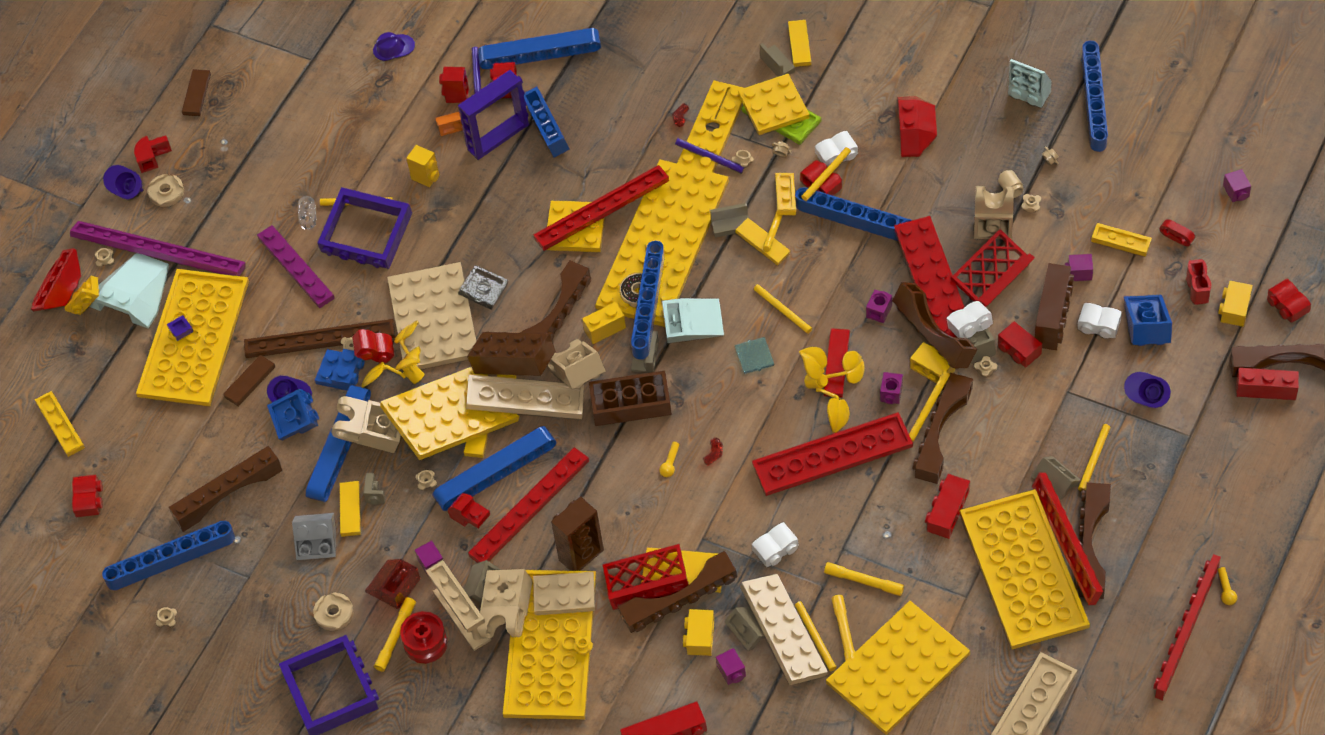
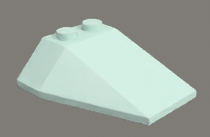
(134, 289)

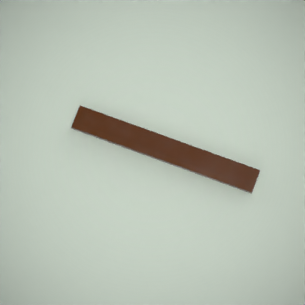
(311, 339)

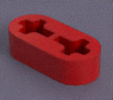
(1177, 232)

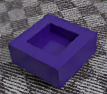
(180, 328)

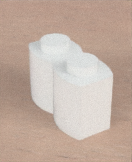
(830, 148)
(971, 319)
(1099, 320)
(775, 544)

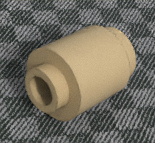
(1010, 179)

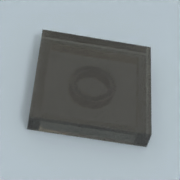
(483, 287)

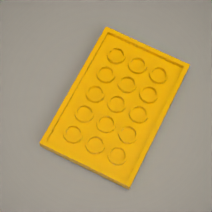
(437, 416)
(898, 667)

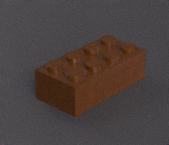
(1054, 306)
(511, 353)
(630, 398)
(577, 535)

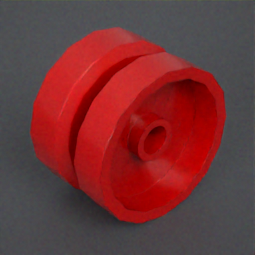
(423, 637)

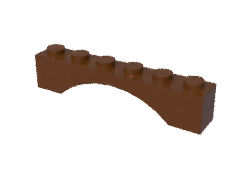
(574, 280)
(913, 303)
(1264, 356)
(955, 395)
(255, 469)
(1096, 506)
(641, 612)

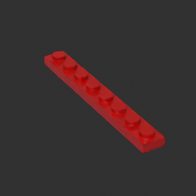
(601, 207)
(528, 506)
(1067, 539)
(1183, 633)

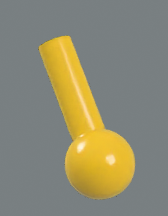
(667, 468)
(1228, 596)

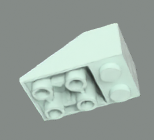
(1028, 83)
(692, 319)

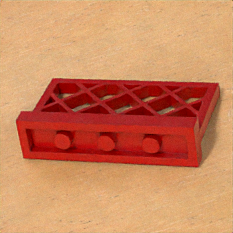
(1006, 277)
(648, 589)

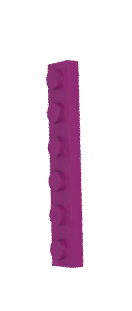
(295, 266)

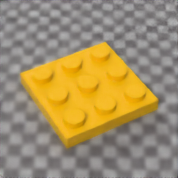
(773, 104)
(585, 240)

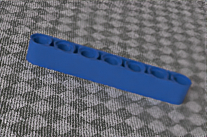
(540, 48)
(1094, 96)
(844, 212)
(653, 259)
(332, 455)
(495, 467)
(162, 563)

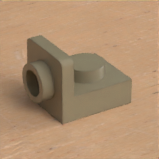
(371, 490)

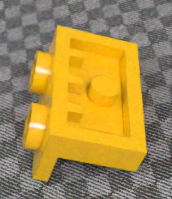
(83, 296)

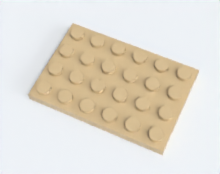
(444, 317)

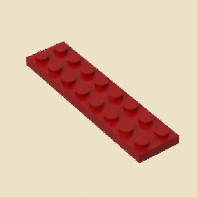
(929, 268)
(832, 454)

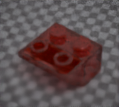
(394, 582)

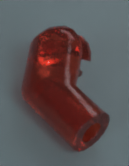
(678, 115)
(716, 451)

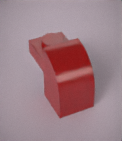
(146, 151)
(466, 510)

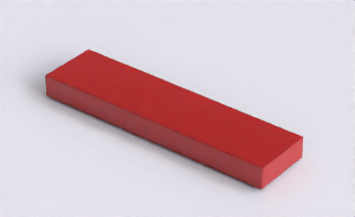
(837, 348)

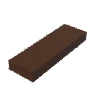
(196, 92)
(249, 380)

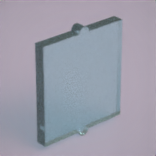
(754, 355)

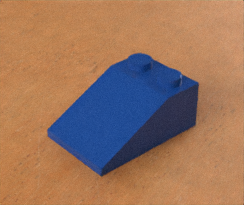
(1148, 320)

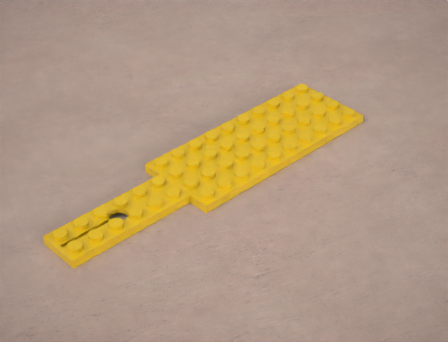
(679, 209)

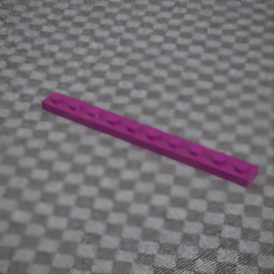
(157, 249)

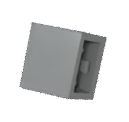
(314, 536)

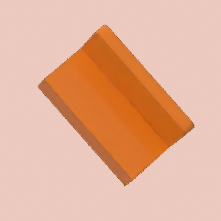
(449, 123)

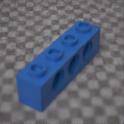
(545, 122)

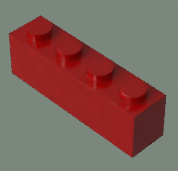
(680, 721)

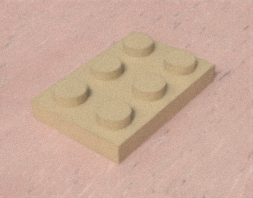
(564, 593)

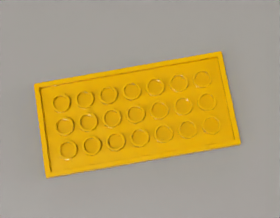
(192, 366)
(1024, 569)
(543, 669)

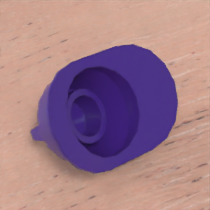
(393, 46)
(122, 182)
(284, 385)
(1147, 389)

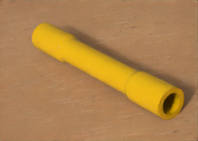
(885, 585)
(840, 612)
(386, 653)

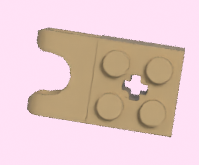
(993, 212)
(576, 364)
(366, 426)
(505, 601)

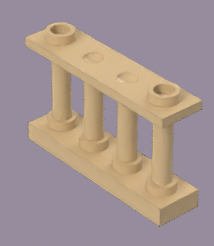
(457, 604)

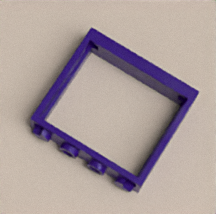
(484, 98)
(371, 202)
(340, 716)

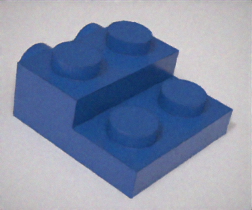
(339, 369)
(293, 414)

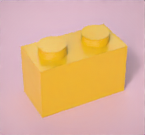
(423, 166)
(1236, 303)
(604, 323)
(929, 363)
(699, 632)

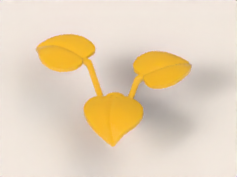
(814, 362)
(408, 364)

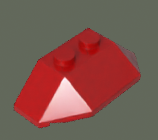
(916, 125)
(59, 282)

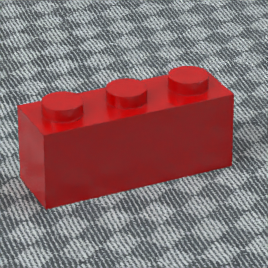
(1267, 384)
(947, 506)

